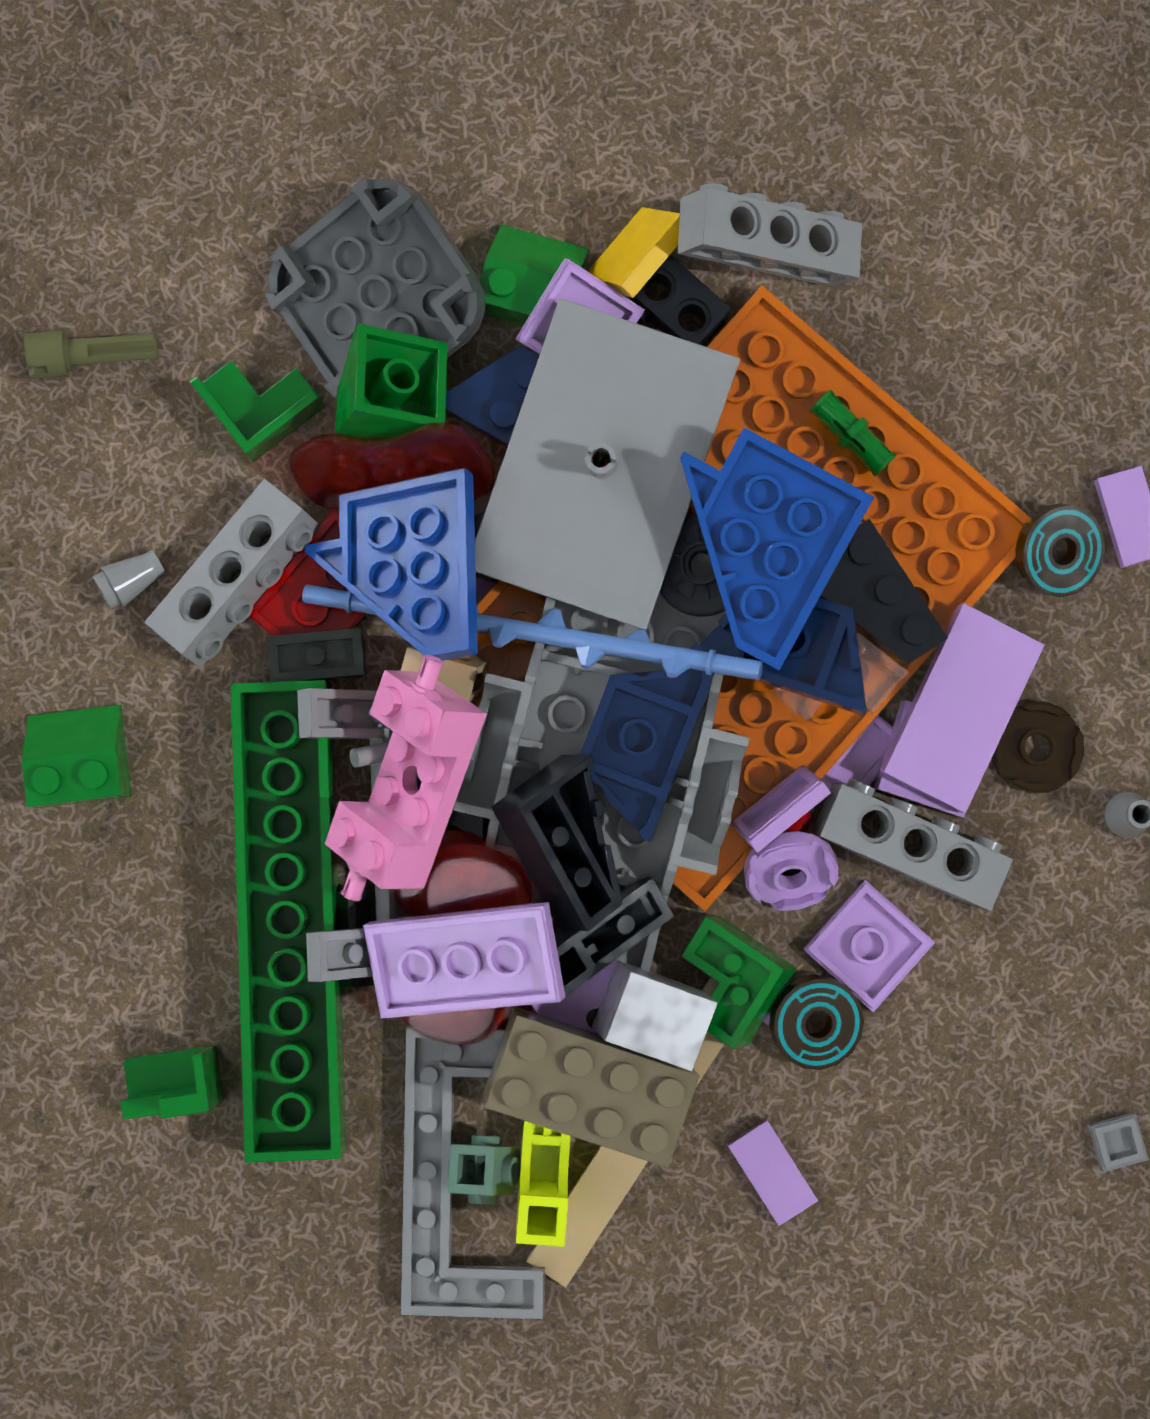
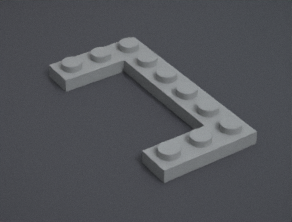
(344, 716)
(428, 1279)

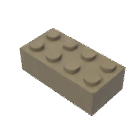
(589, 1087)

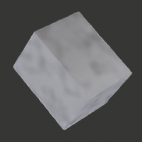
(654, 1015)

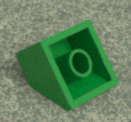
(521, 269)
(390, 383)
(75, 757)

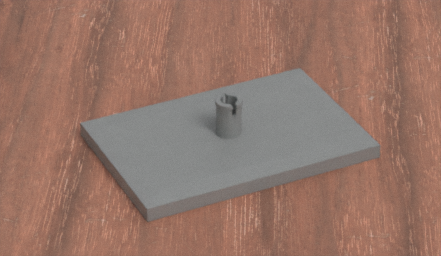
(608, 530)

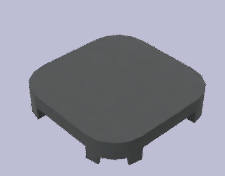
(376, 264)

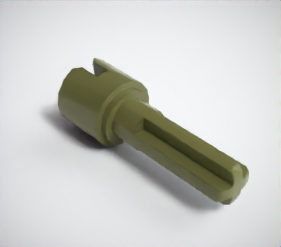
(55, 353)

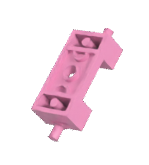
(402, 827)

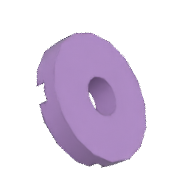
(787, 852)

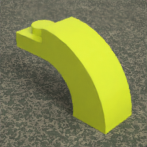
(542, 1186)

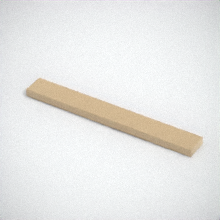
(603, 1189)

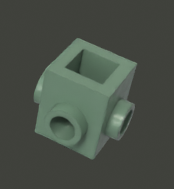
(482, 1169)

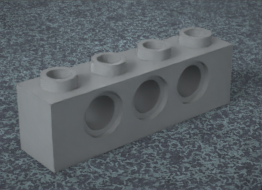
(769, 236)
(209, 578)
(983, 865)

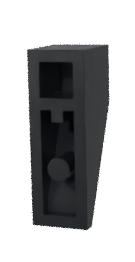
(587, 953)

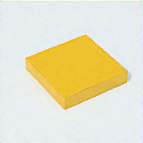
(638, 251)

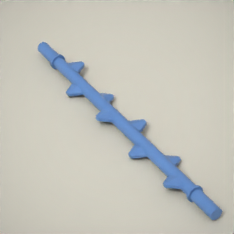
(588, 645)

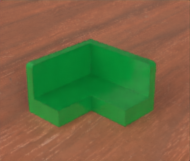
(258, 420)
(747, 977)
(173, 1083)

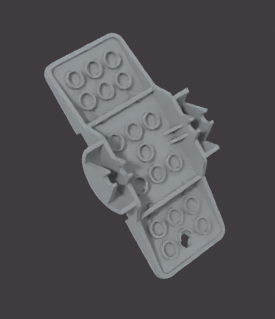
(551, 717)

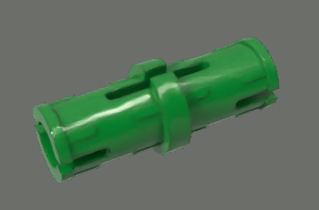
(852, 433)

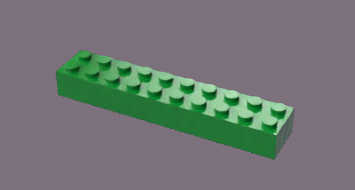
(283, 891)

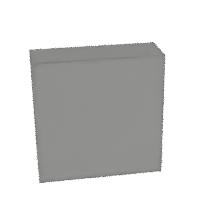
(1118, 1142)

